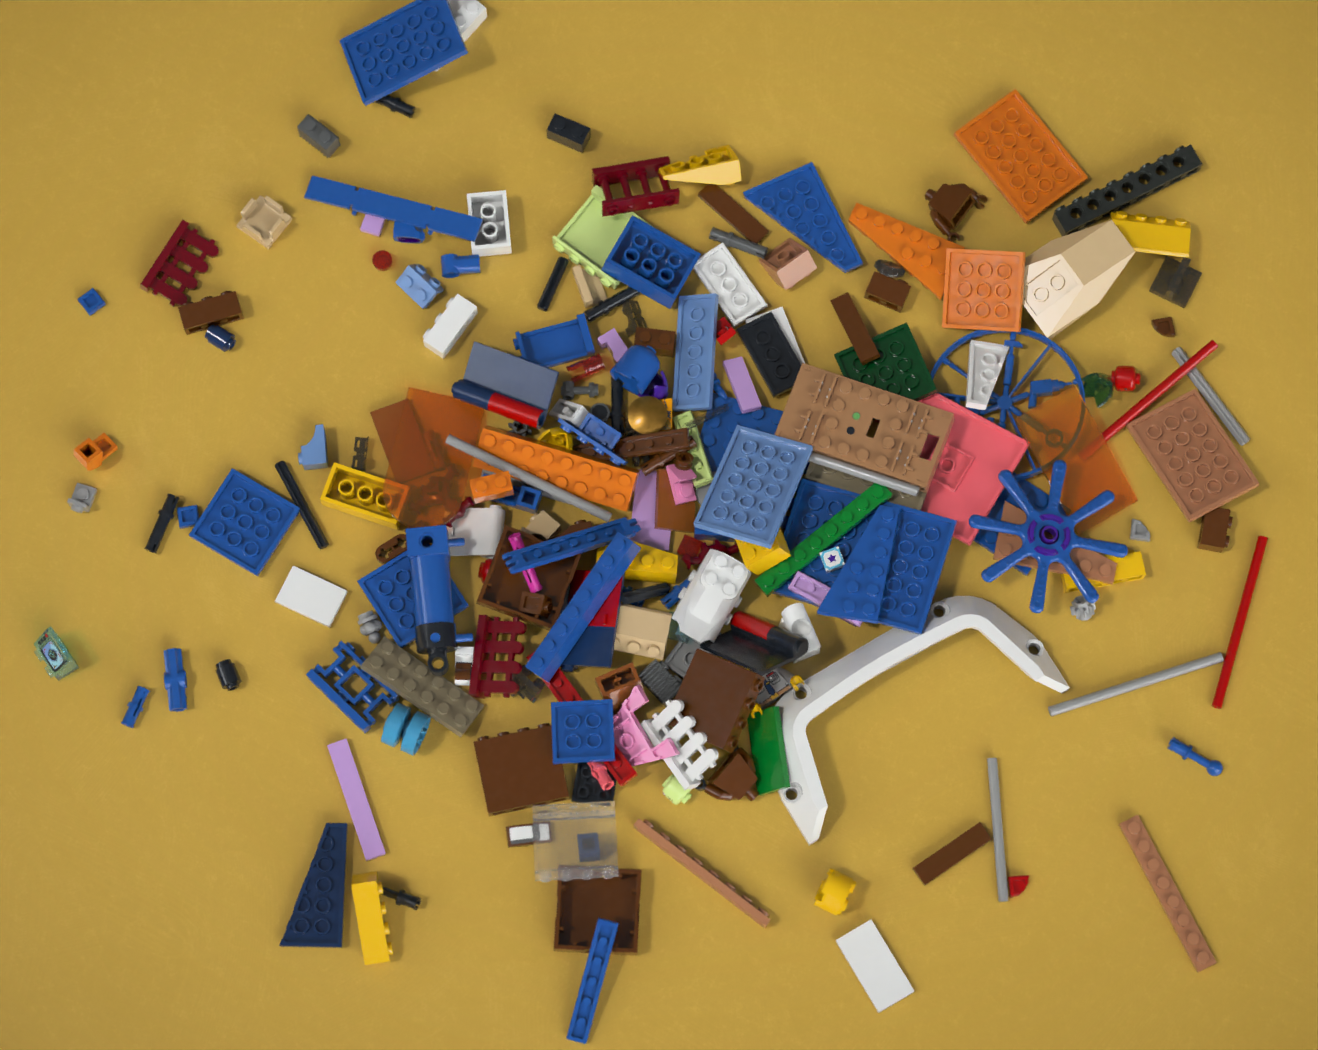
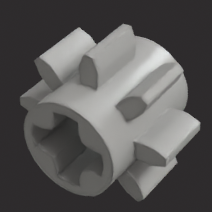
(1082, 608)

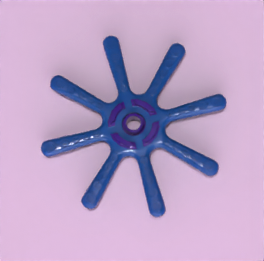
(1043, 549)

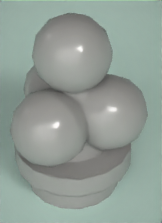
(370, 626)

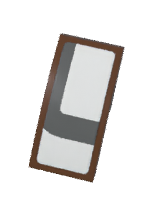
(520, 835)

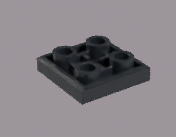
(588, 788)

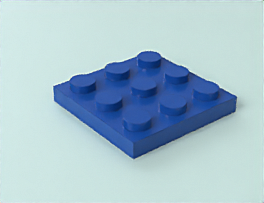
(582, 731)

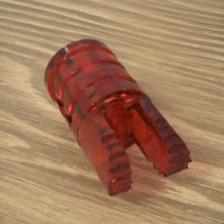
(590, 366)

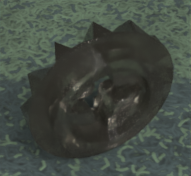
(889, 268)

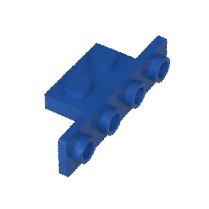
(597, 433)

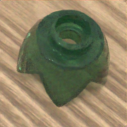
(1098, 386)

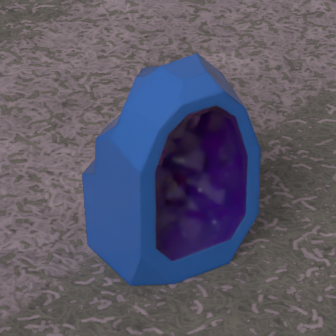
(407, 233)

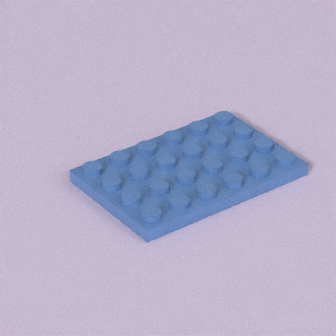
(753, 486)

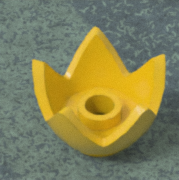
(558, 437)

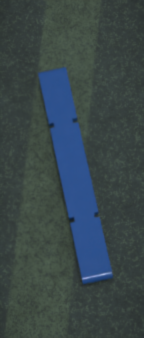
(393, 208)

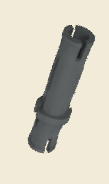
(734, 241)

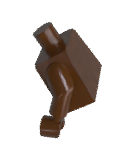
(951, 205)

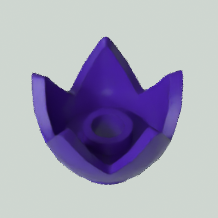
(658, 387)

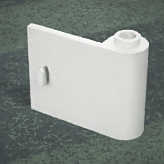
(481, 531)

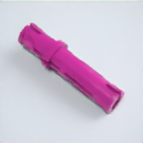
(530, 574)

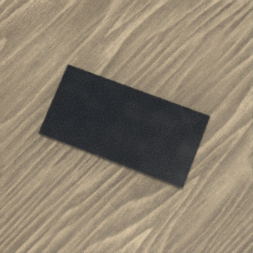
(770, 353)

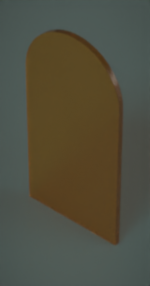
(424, 472)

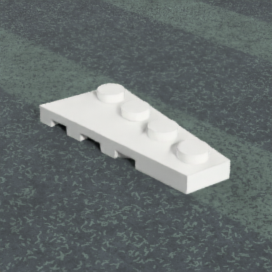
(983, 370)

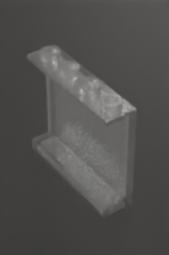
(575, 841)

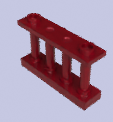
(630, 172)

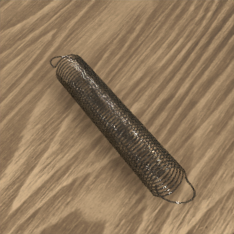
(708, 415)

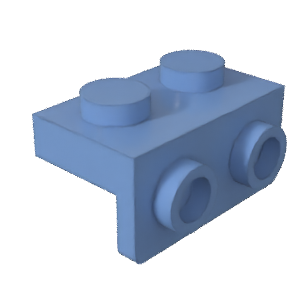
(419, 285)

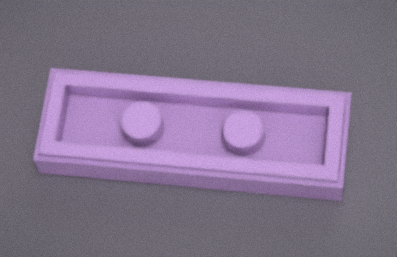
(742, 385)

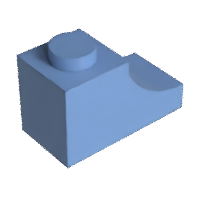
(315, 452)

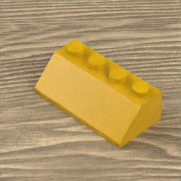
(1154, 234)

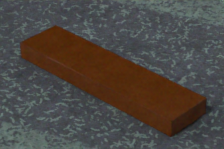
(733, 213)
(855, 328)
(952, 853)

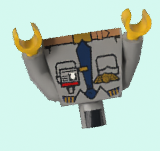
(775, 686)

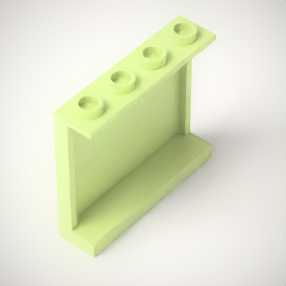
(590, 237)

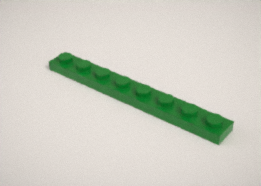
(823, 538)

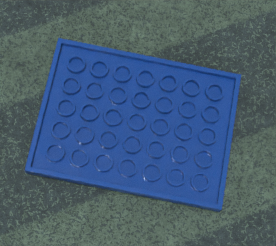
(915, 559)

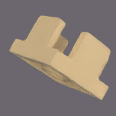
(263, 220)

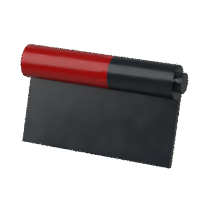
(757, 644)

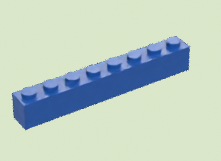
(583, 607)

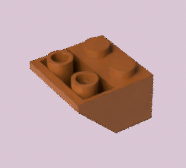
(618, 685)

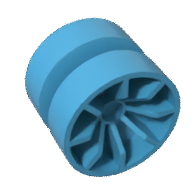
(400, 726)

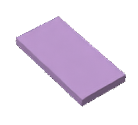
(644, 513)

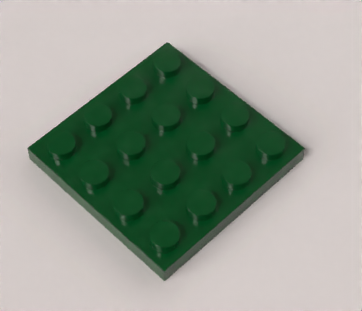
(897, 369)

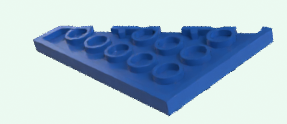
(806, 210)

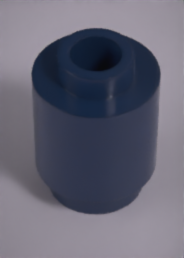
(220, 338)

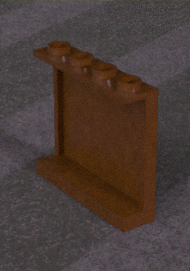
(718, 698)
(520, 770)

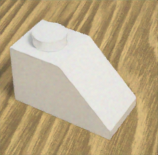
(569, 411)

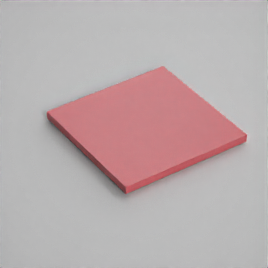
(969, 466)

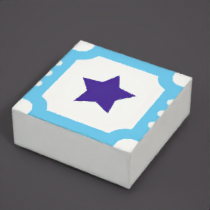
(832, 559)

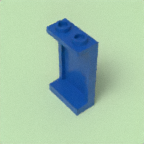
(556, 343)

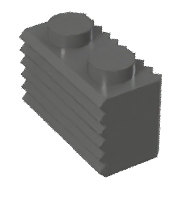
(318, 136)
(660, 681)

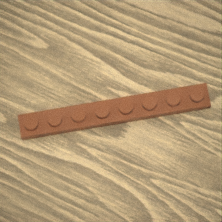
(709, 877)
(1167, 893)

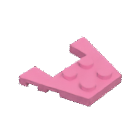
(632, 738)

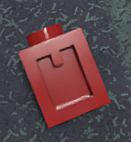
(724, 331)

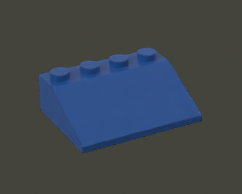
(650, 262)

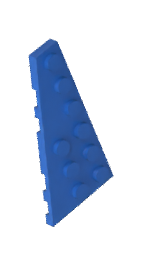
(862, 581)

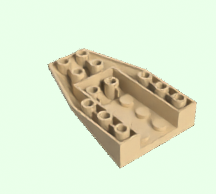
(1073, 275)

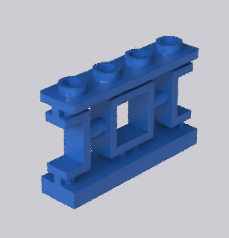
(342, 697)

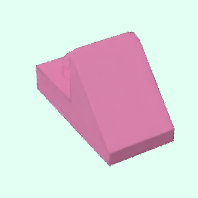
(681, 484)

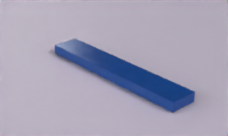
(592, 980)

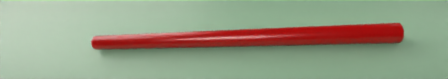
(1159, 390)
(1239, 622)

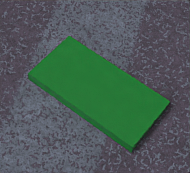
(768, 751)

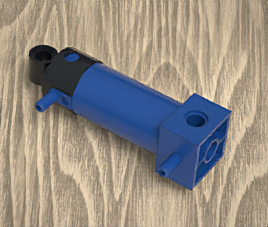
(433, 593)

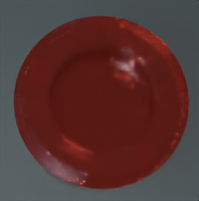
(382, 260)

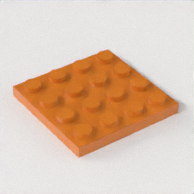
(983, 290)

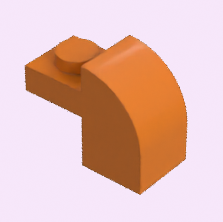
(92, 453)

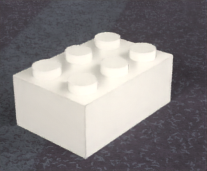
(495, 229)

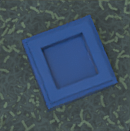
(91, 301)
(188, 516)

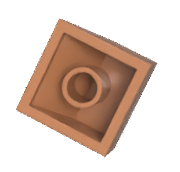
(788, 263)

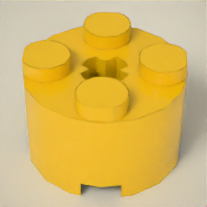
(833, 892)

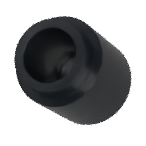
(228, 675)

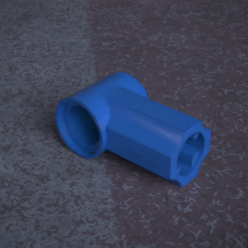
(454, 265)

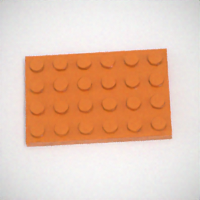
(1020, 156)

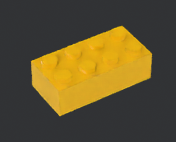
(357, 495)
(760, 559)

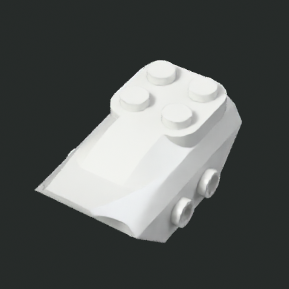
(711, 596)

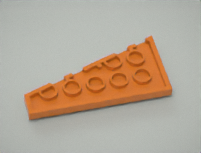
(910, 247)

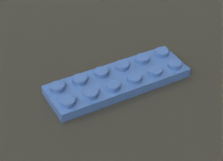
(695, 352)

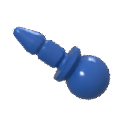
(718, 389)

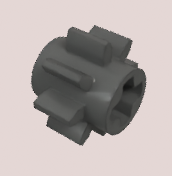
(524, 431)

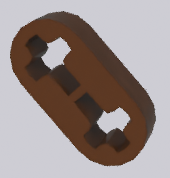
(391, 544)

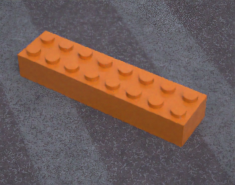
(565, 468)

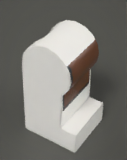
(463, 665)

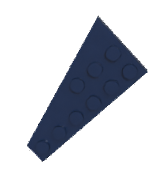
(320, 904)

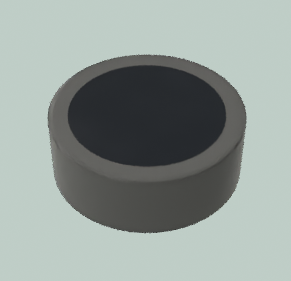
(601, 411)

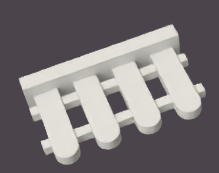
(681, 765)

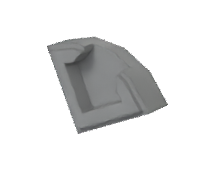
(1139, 531)

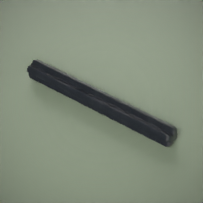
(299, 501)

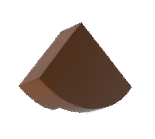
(1164, 326)

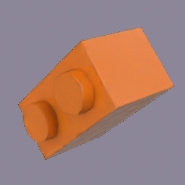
(491, 487)

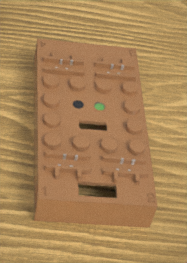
(836, 416)

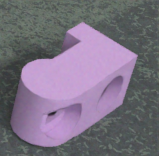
(613, 343)

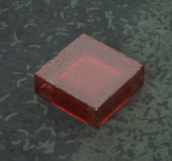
(690, 546)

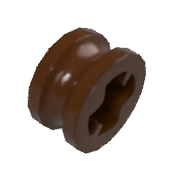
(684, 461)

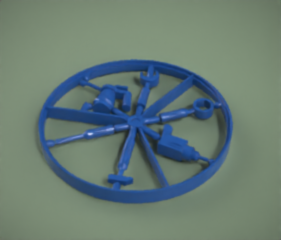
(1004, 403)

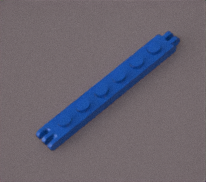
(569, 545)

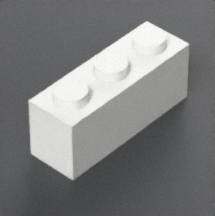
(449, 325)

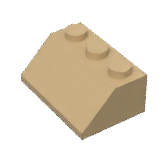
(642, 631)

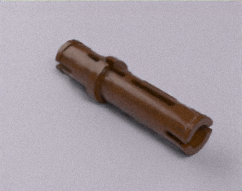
(663, 458)

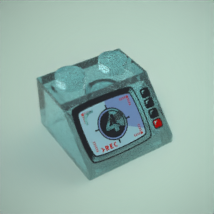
(55, 654)

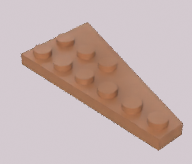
(1090, 563)

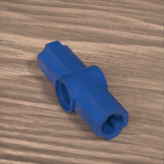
(175, 680)

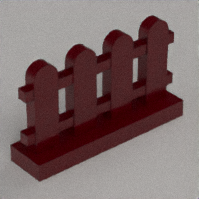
(180, 254)
(484, 657)

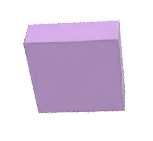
(372, 225)

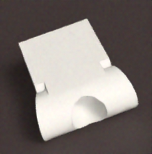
(797, 621)

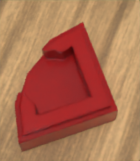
(1017, 885)

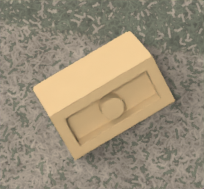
(589, 287)

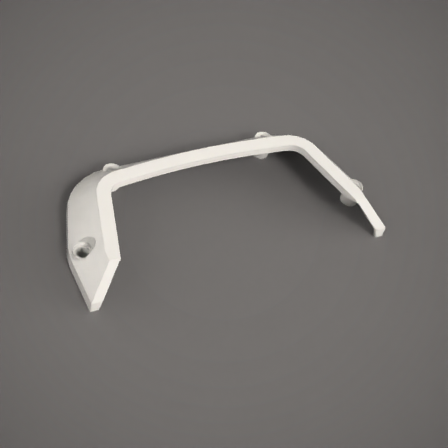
(872, 659)

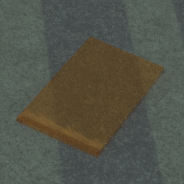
(1067, 432)

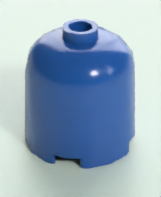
(636, 368)

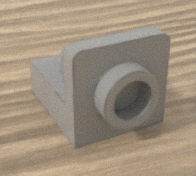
(82, 498)

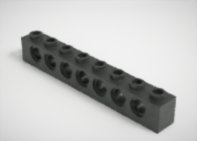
(1184, 155)

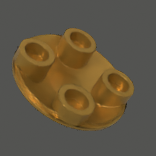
(647, 415)

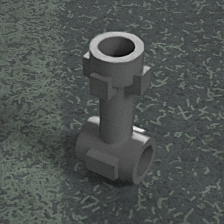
(568, 390)

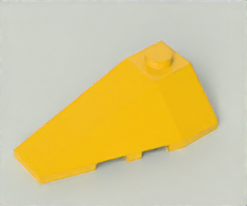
(715, 167)

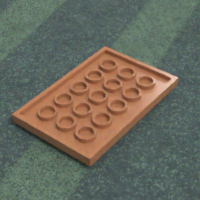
(1192, 455)

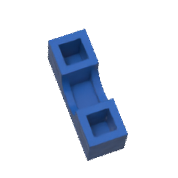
(523, 499)

